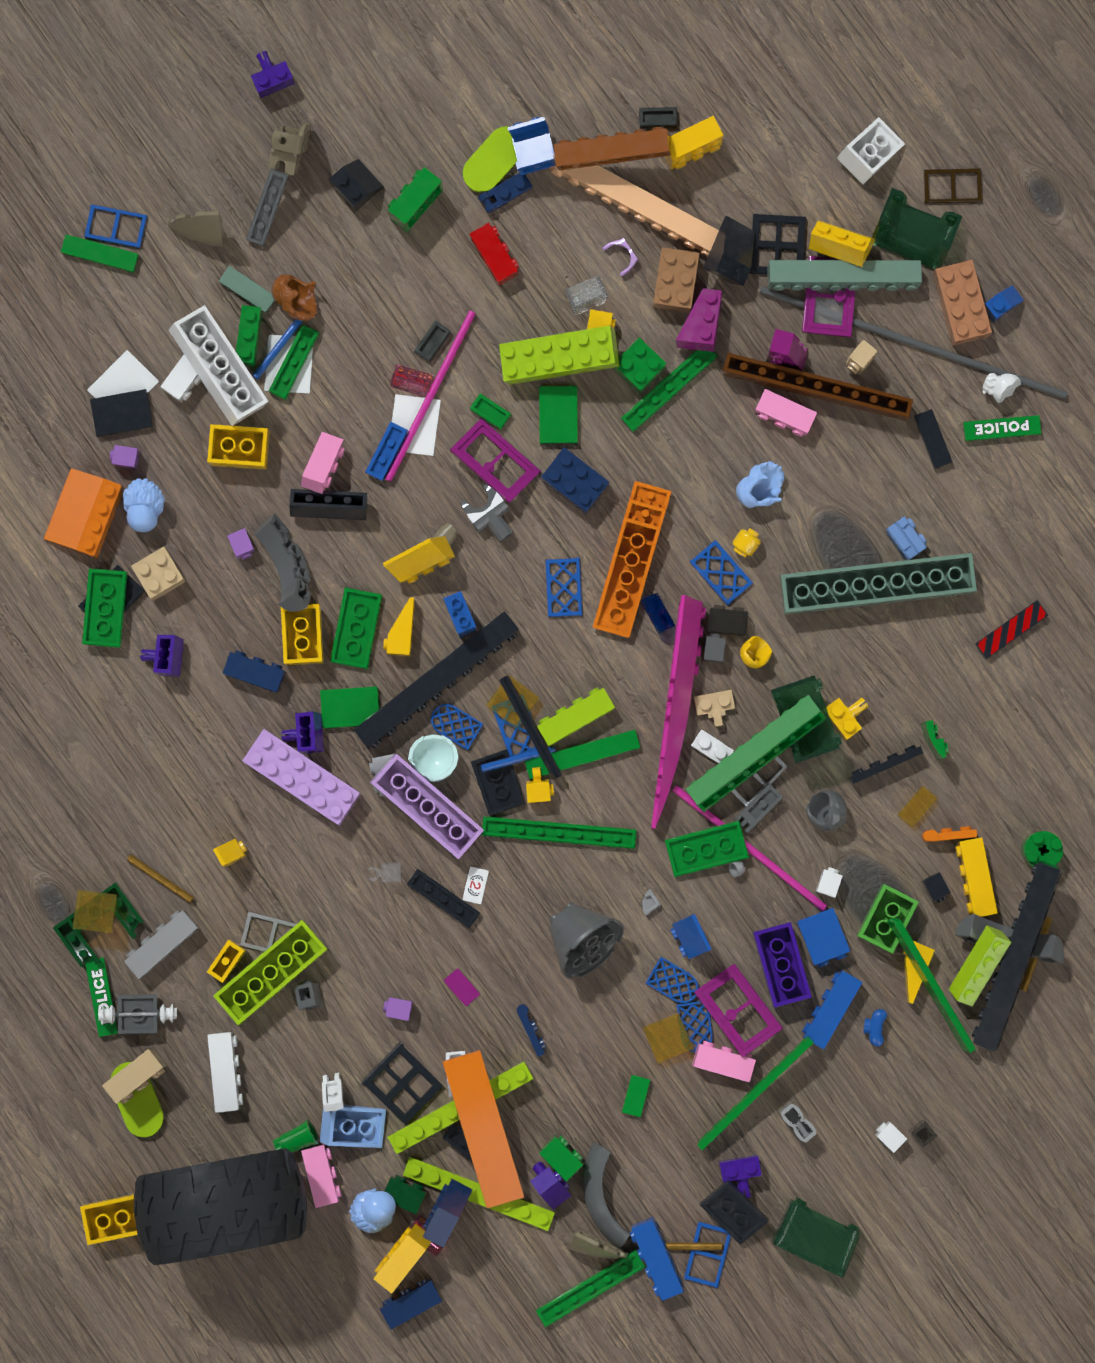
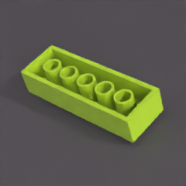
(559, 355)
(270, 972)

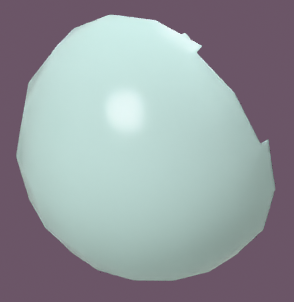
(433, 757)

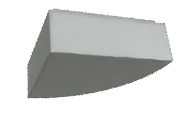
(649, 902)

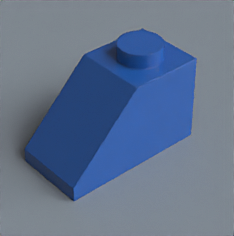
(1002, 303)

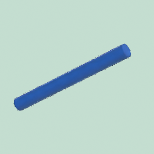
(276, 349)
(513, 760)

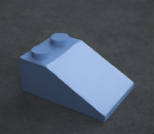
(353, 1127)

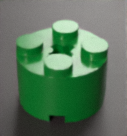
(1051, 844)

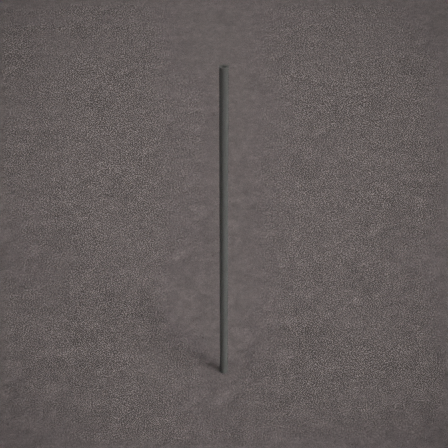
(924, 346)

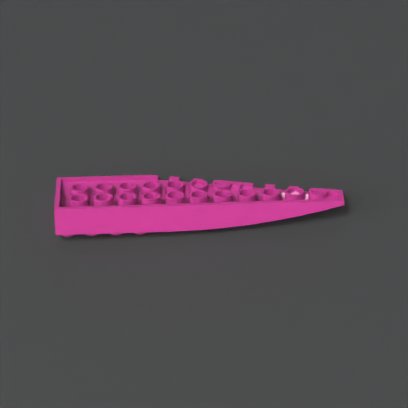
(679, 695)

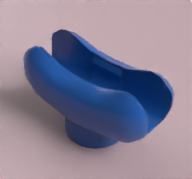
(874, 1027)

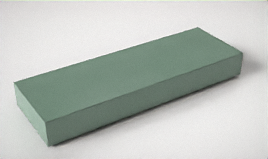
(247, 289)

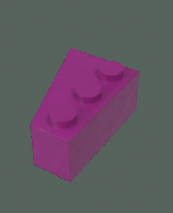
(786, 350)

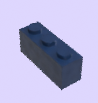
(254, 671)
(410, 1303)

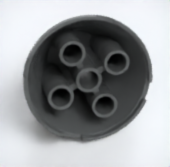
(583, 939)

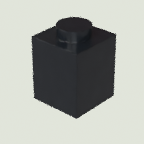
(936, 888)

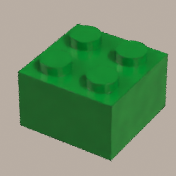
(640, 365)
(561, 1157)

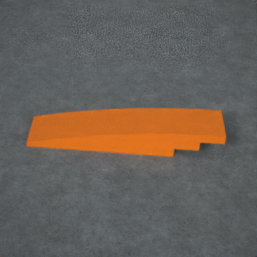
(631, 559)
(483, 1129)

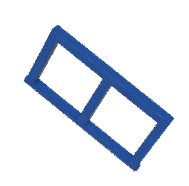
(115, 227)
(722, 1258)

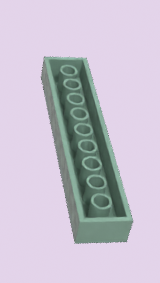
(878, 584)

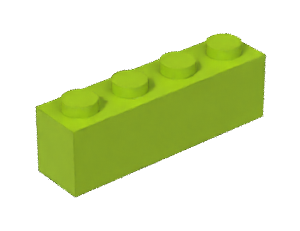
(575, 717)
(979, 965)

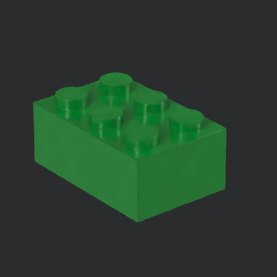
(415, 199)

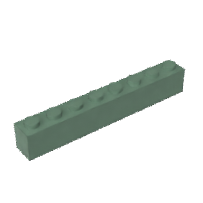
(841, 274)

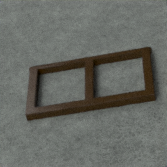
(952, 172)

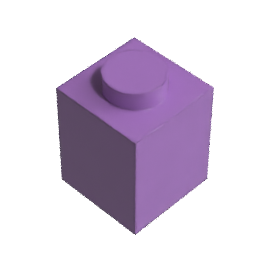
(124, 457)
(241, 544)
(398, 1008)

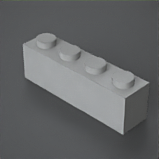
(162, 944)

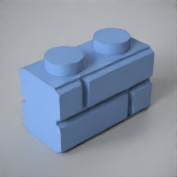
(906, 538)

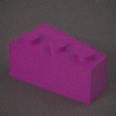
(702, 323)

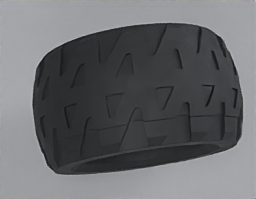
(220, 1207)

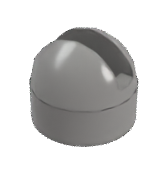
(736, 868)

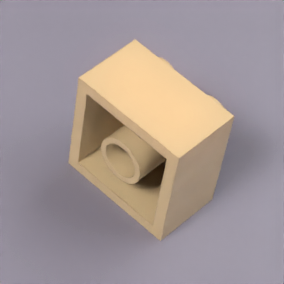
(158, 573)

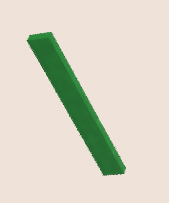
(559, 832)
(931, 985)
(755, 1092)

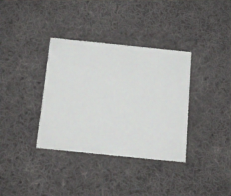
(123, 376)
(302, 383)
(404, 414)

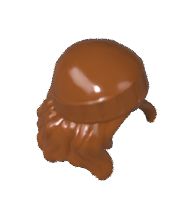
(295, 297)

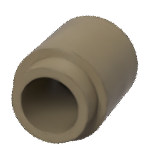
(448, 531)

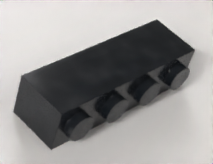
(328, 505)

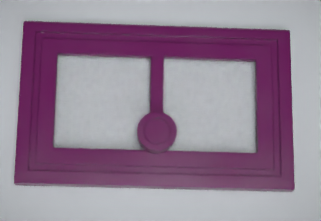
(828, 310)

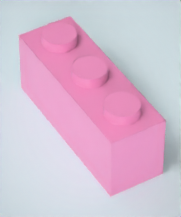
(785, 413)
(322, 463)
(723, 1061)
(321, 1175)

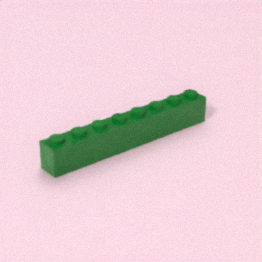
(756, 753)

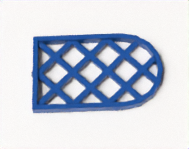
(473, 736)
(654, 970)
(694, 1018)

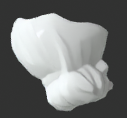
(1000, 386)

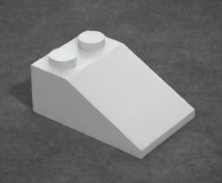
(870, 150)

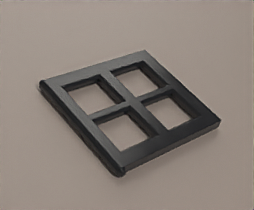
(778, 244)
(402, 1083)

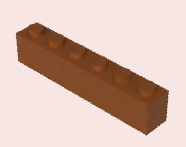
(612, 149)

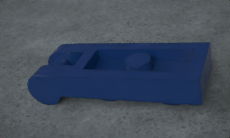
(505, 192)
(530, 1028)

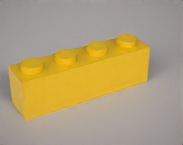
(976, 876)

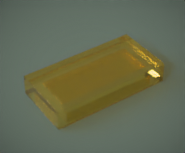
(917, 806)

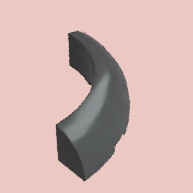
(289, 563)
(1048, 947)
(595, 1199)

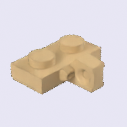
(714, 705)

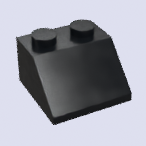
(355, 184)

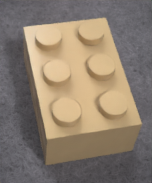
(135, 1076)

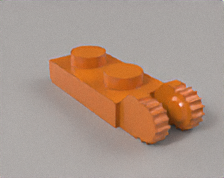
(948, 834)

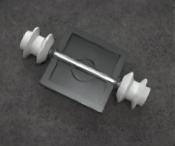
(137, 1014)

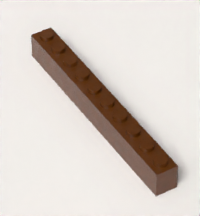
(817, 387)

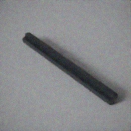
(530, 727)

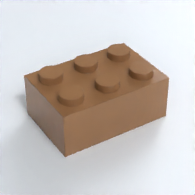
(676, 280)

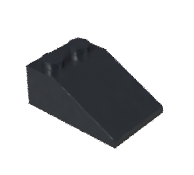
(731, 252)

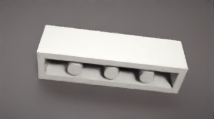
(181, 380)
(224, 1071)

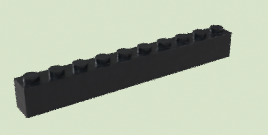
(437, 679)
(1017, 956)

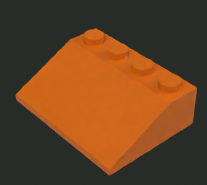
(84, 513)

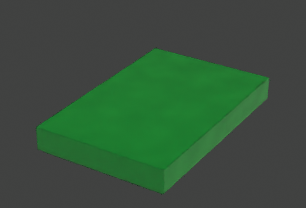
(558, 415)
(348, 706)

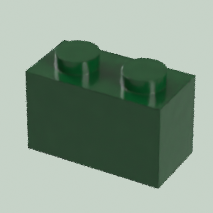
(404, 1194)

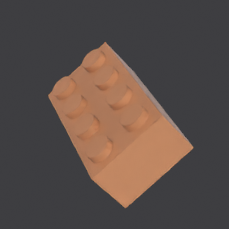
(962, 302)

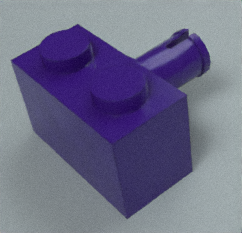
(271, 77)
(167, 655)
(307, 733)
(740, 1171)
(550, 1185)

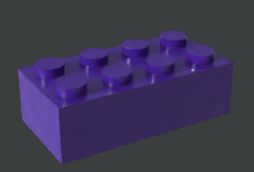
(781, 964)

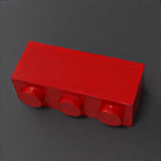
(494, 253)

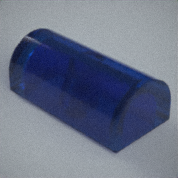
(657, 613)

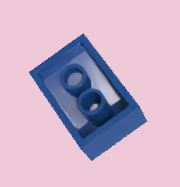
(690, 936)

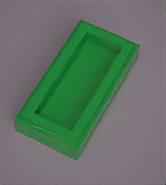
(490, 411)
(635, 1095)

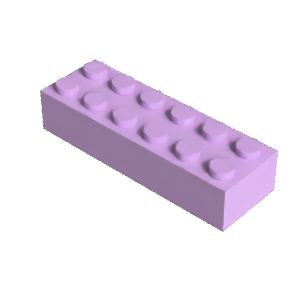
(301, 777)
(426, 806)

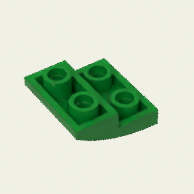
(937, 746)

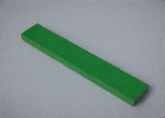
(667, 389)
(588, 752)
(590, 1288)

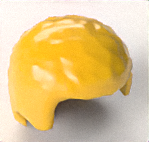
(755, 652)

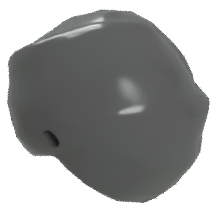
(827, 810)

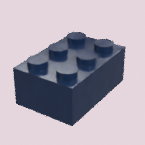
(575, 480)
(446, 1212)

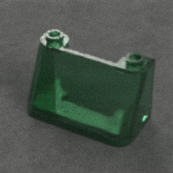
(915, 232)
(821, 738)
(816, 1237)

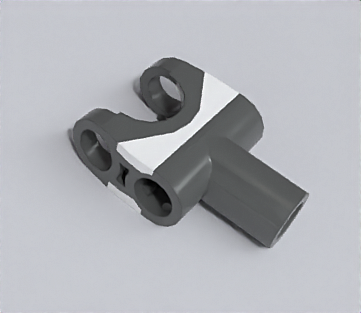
(489, 515)

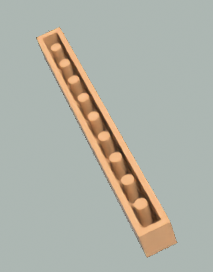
(642, 205)

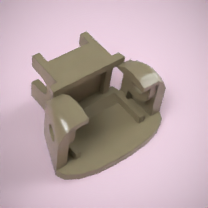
(288, 146)

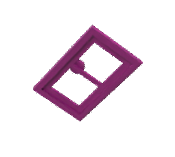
(485, 471)
(723, 1020)

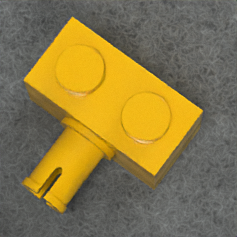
(844, 717)

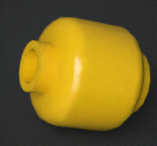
(746, 542)

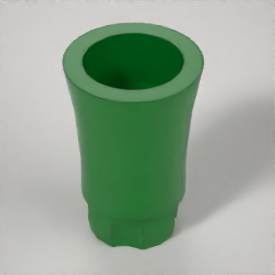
(297, 1138)

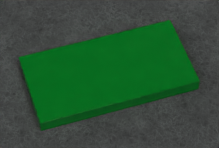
(104, 608)
(356, 628)
(706, 848)

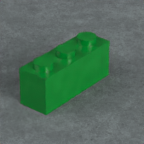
(249, 334)

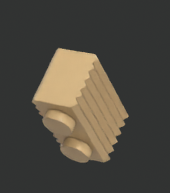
(861, 358)

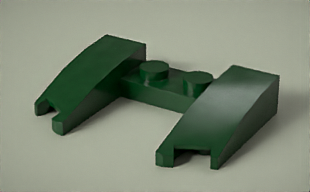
(76, 941)

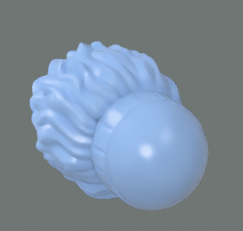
(761, 485)
(143, 504)
(372, 1210)

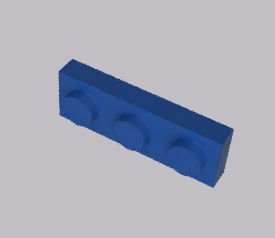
(386, 451)

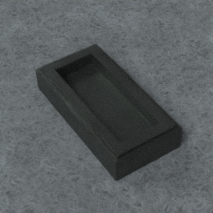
(658, 117)
(432, 341)

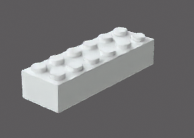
(218, 365)

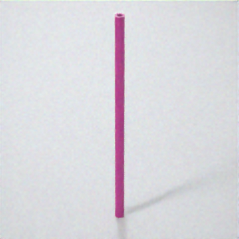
(430, 395)
(756, 853)

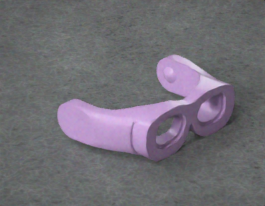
(622, 242)

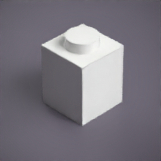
(829, 882)
(890, 1136)

